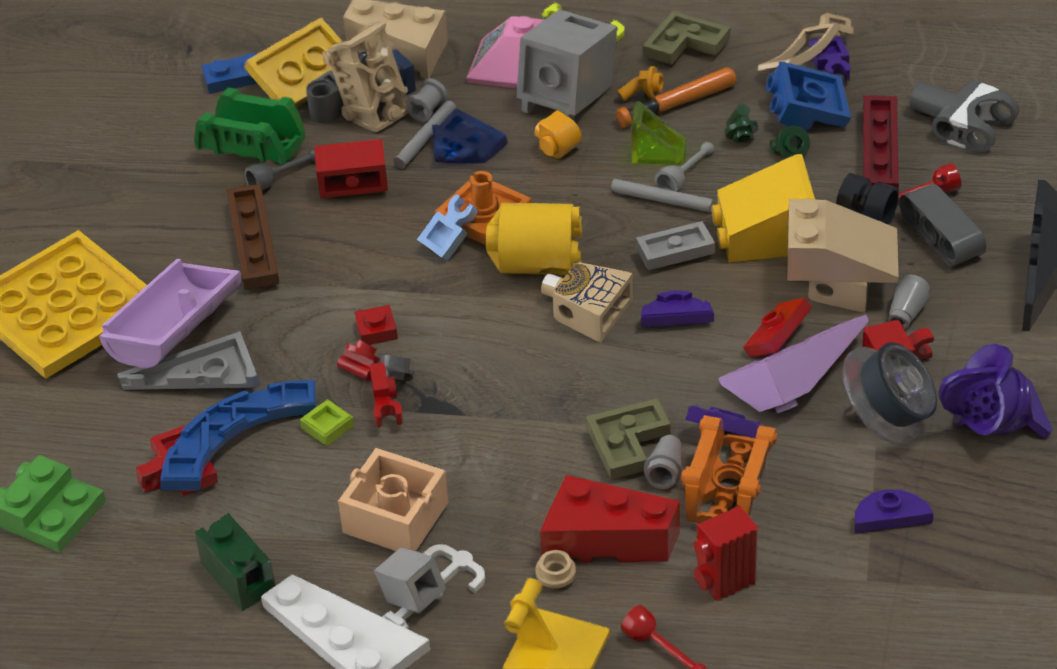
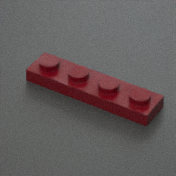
(880, 139)

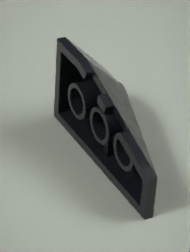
(1043, 255)

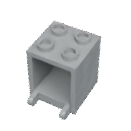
(565, 63)

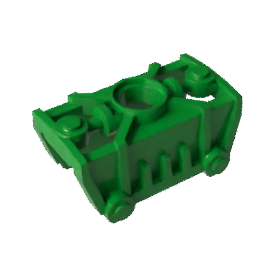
(251, 127)

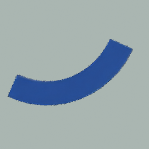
(224, 420)

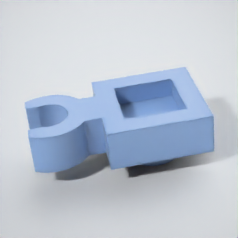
(445, 232)

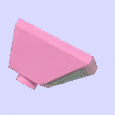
(498, 54)

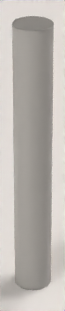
(423, 135)
(662, 195)

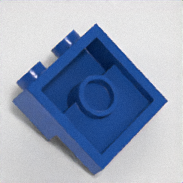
(807, 96)

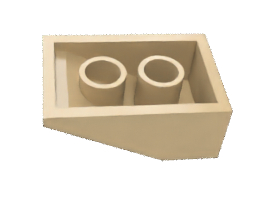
(839, 245)

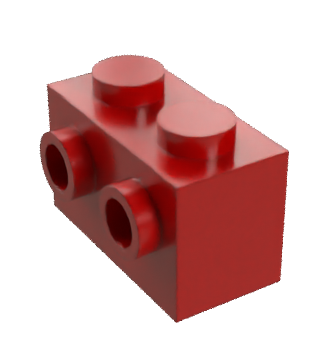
(351, 168)

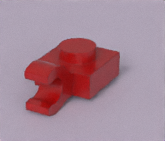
(384, 391)

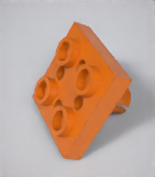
(485, 197)

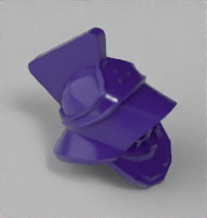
(993, 395)

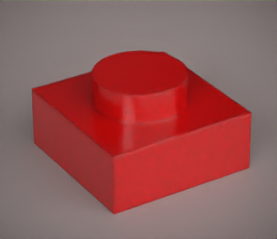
(376, 325)

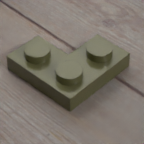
(685, 31)
(620, 430)

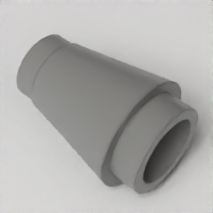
(908, 299)
(665, 463)

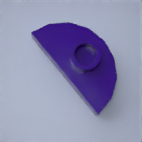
(676, 308)
(732, 421)
(891, 510)

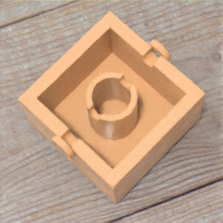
(393, 501)

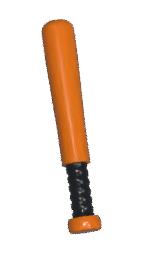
(683, 94)

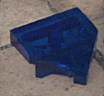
(466, 140)

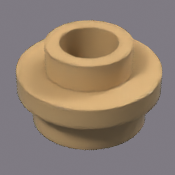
(555, 569)

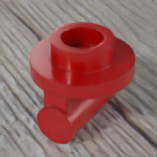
(357, 359)

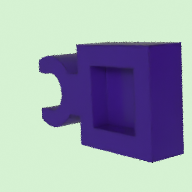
(833, 58)

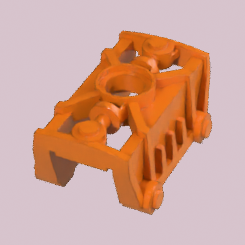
(707, 469)

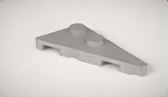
(209, 365)

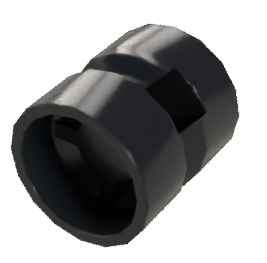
(873, 201)

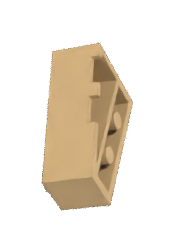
(414, 30)

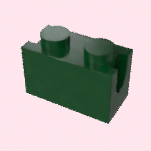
(231, 553)

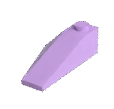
(792, 370)

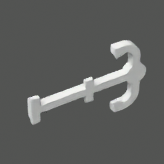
(461, 562)

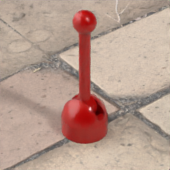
(945, 177)
(641, 626)

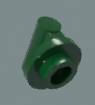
(740, 126)
(791, 141)

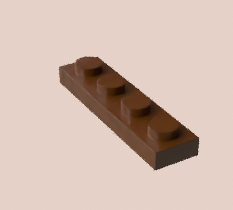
(252, 237)

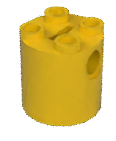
(534, 238)

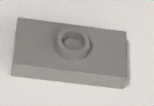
(675, 245)

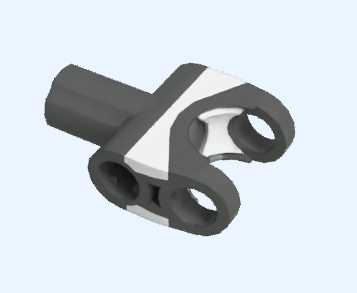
(964, 112)

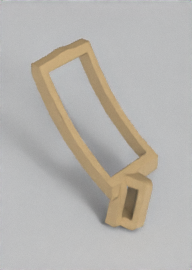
(829, 30)

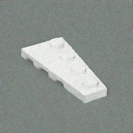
(342, 630)

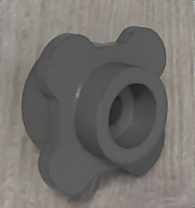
(396, 366)

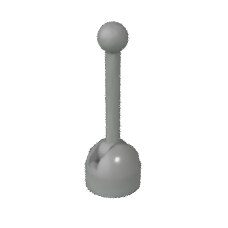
(673, 177)

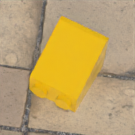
(756, 210)

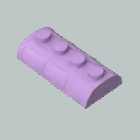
(166, 312)

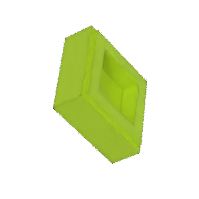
(327, 422)

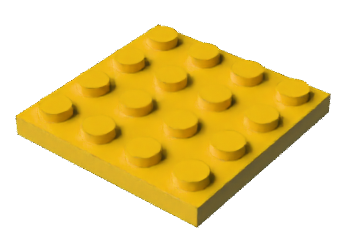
(61, 300)

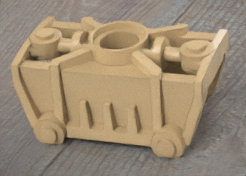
(358, 83)

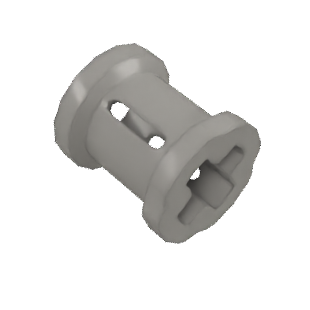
(422, 104)

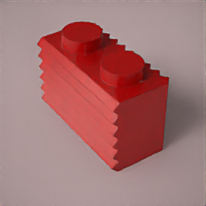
(726, 553)

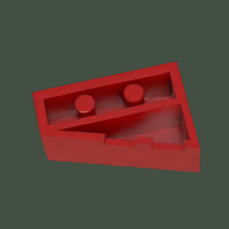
(610, 522)

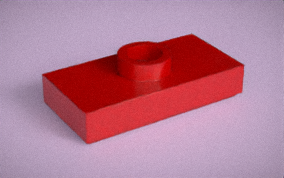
(777, 327)

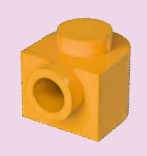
(558, 135)

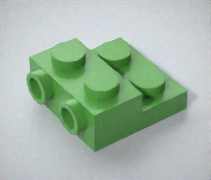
(48, 503)

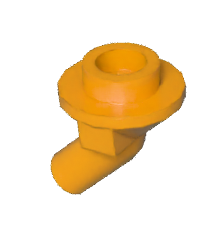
(649, 81)

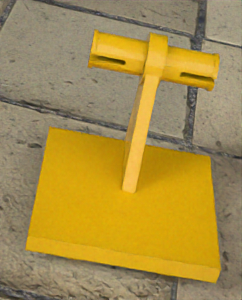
(549, 638)

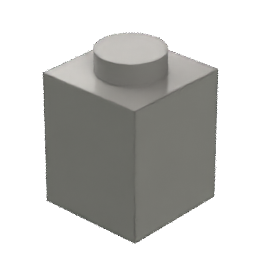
(410, 579)

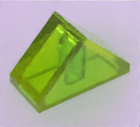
(654, 139)

